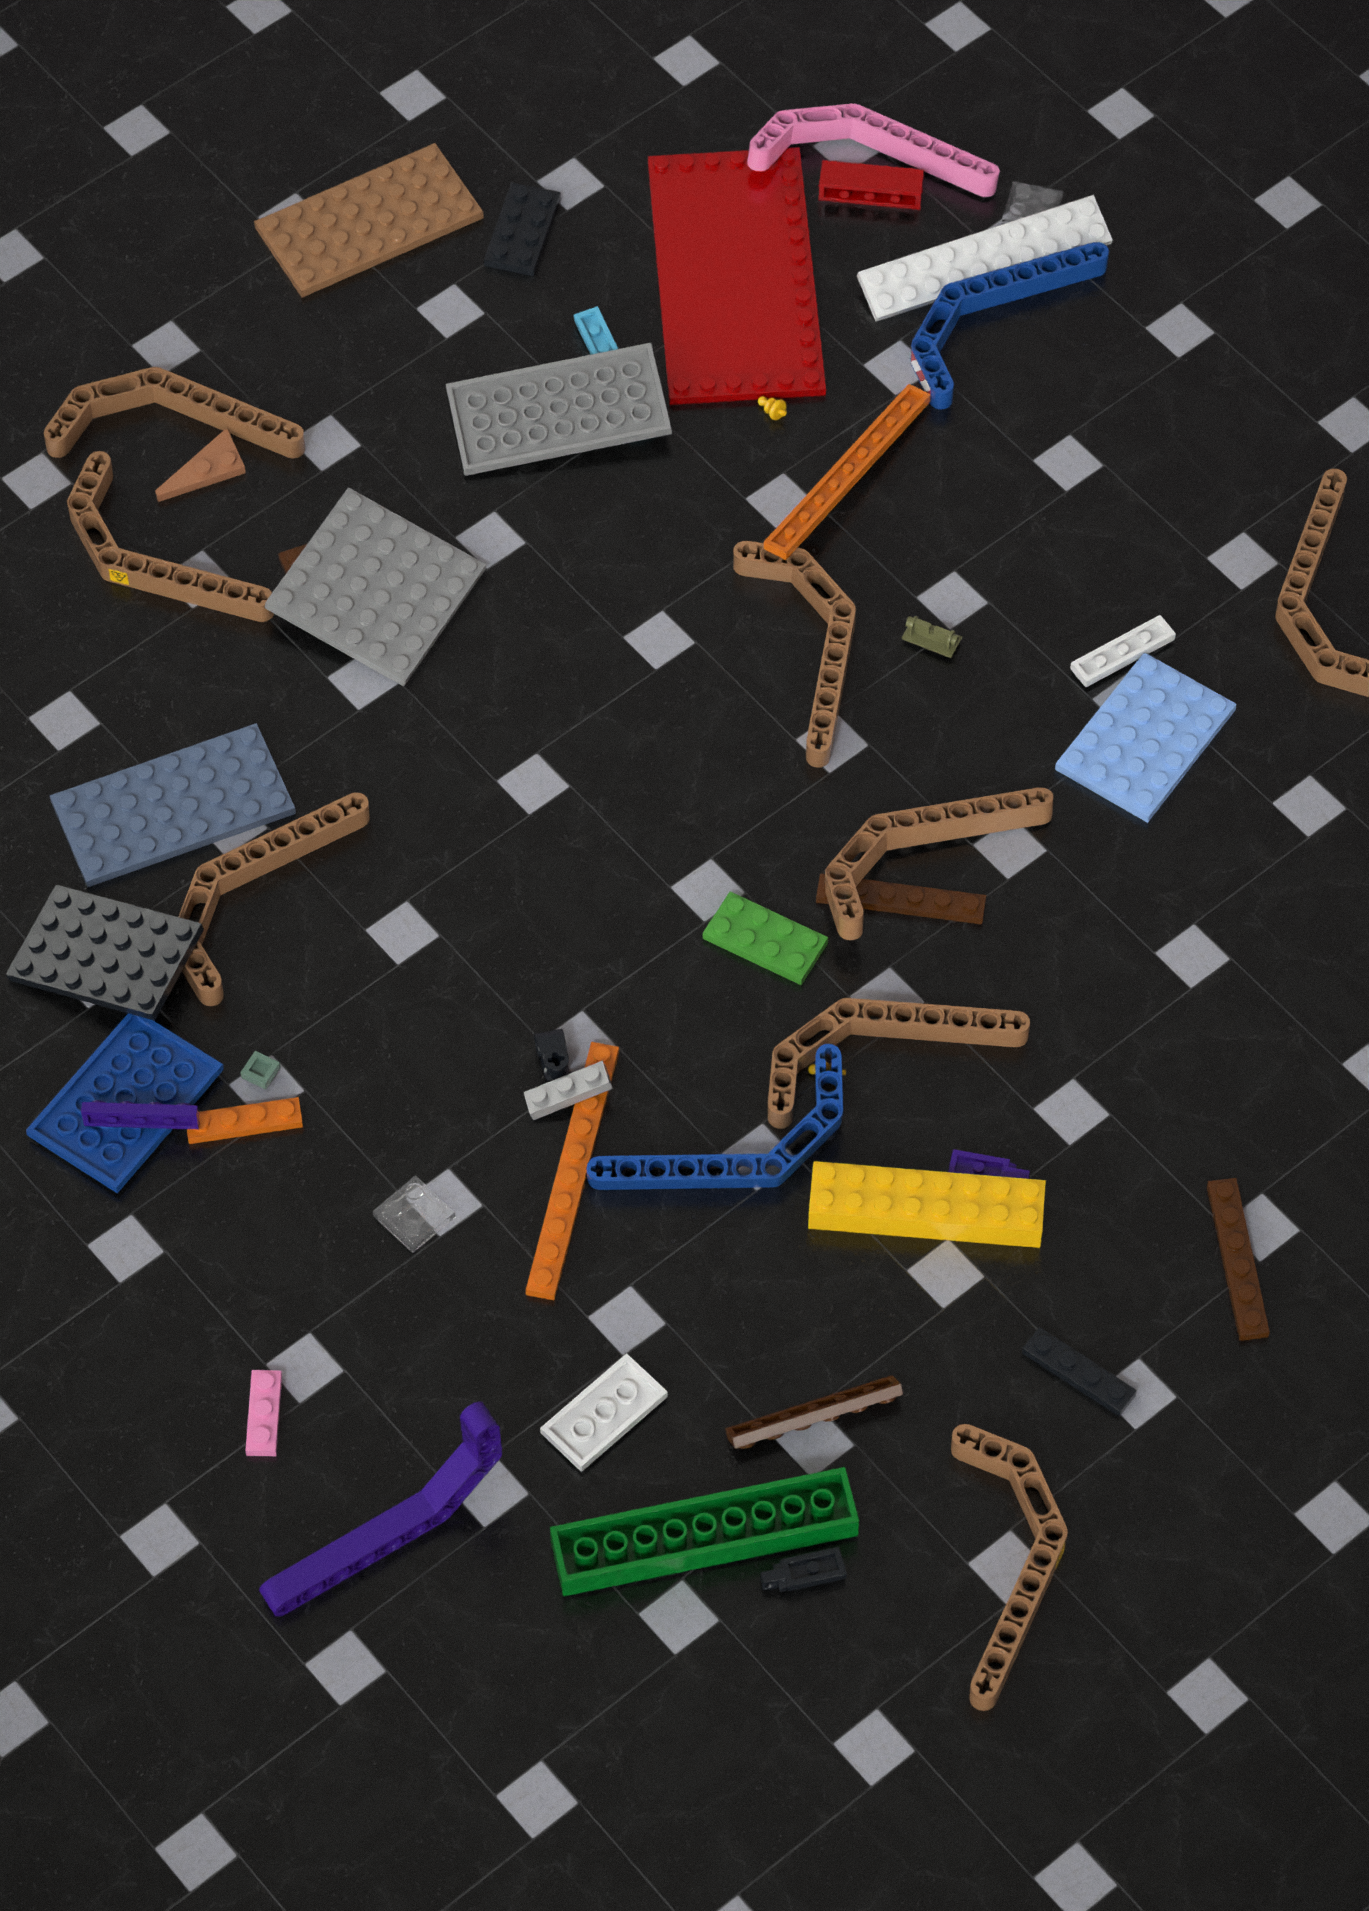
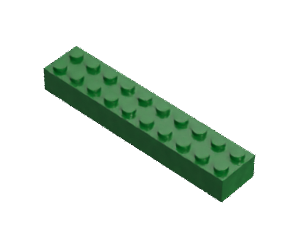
(704, 1531)

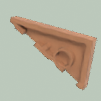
(211, 465)

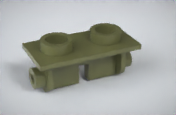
(931, 637)

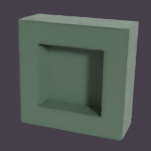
(260, 1070)

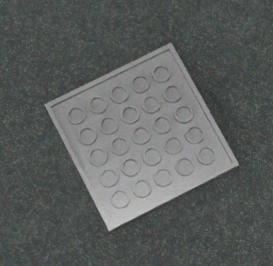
(375, 586)

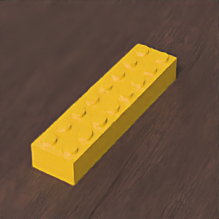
(926, 1204)

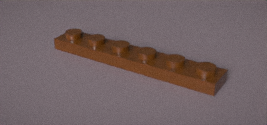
(915, 900)
(1238, 1259)
(822, 1409)

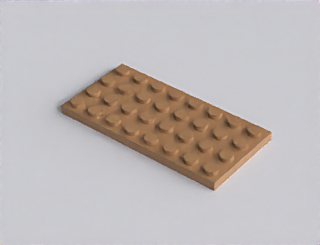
(368, 220)

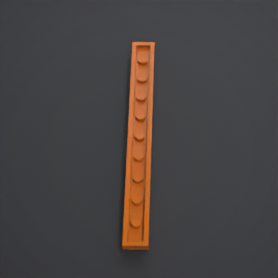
(846, 472)
(569, 1183)

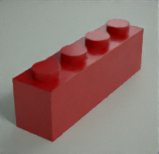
(871, 184)

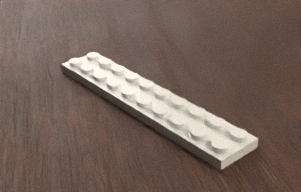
(921, 276)

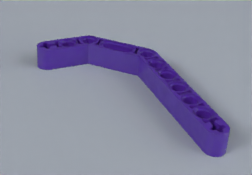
(399, 1524)

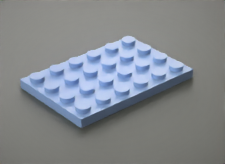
(1145, 737)

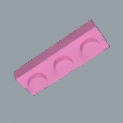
(263, 1413)

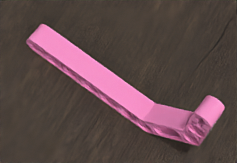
(876, 132)

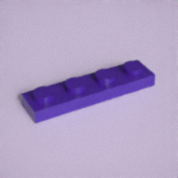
(140, 1115)

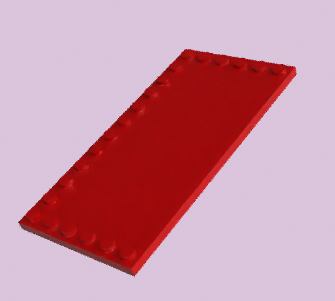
(735, 278)

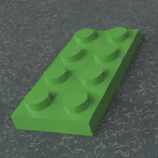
(765, 938)

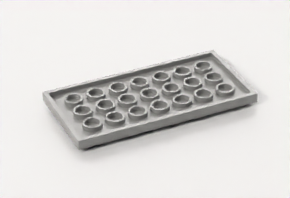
(558, 409)

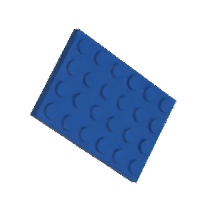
(133, 1064)

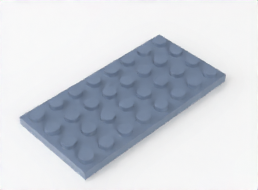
(172, 805)

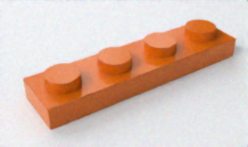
(247, 1120)

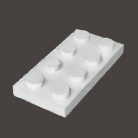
(603, 1412)

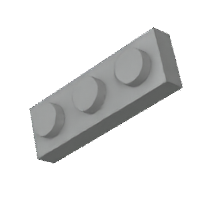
(568, 1090)

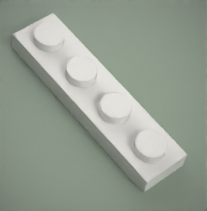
(1122, 651)

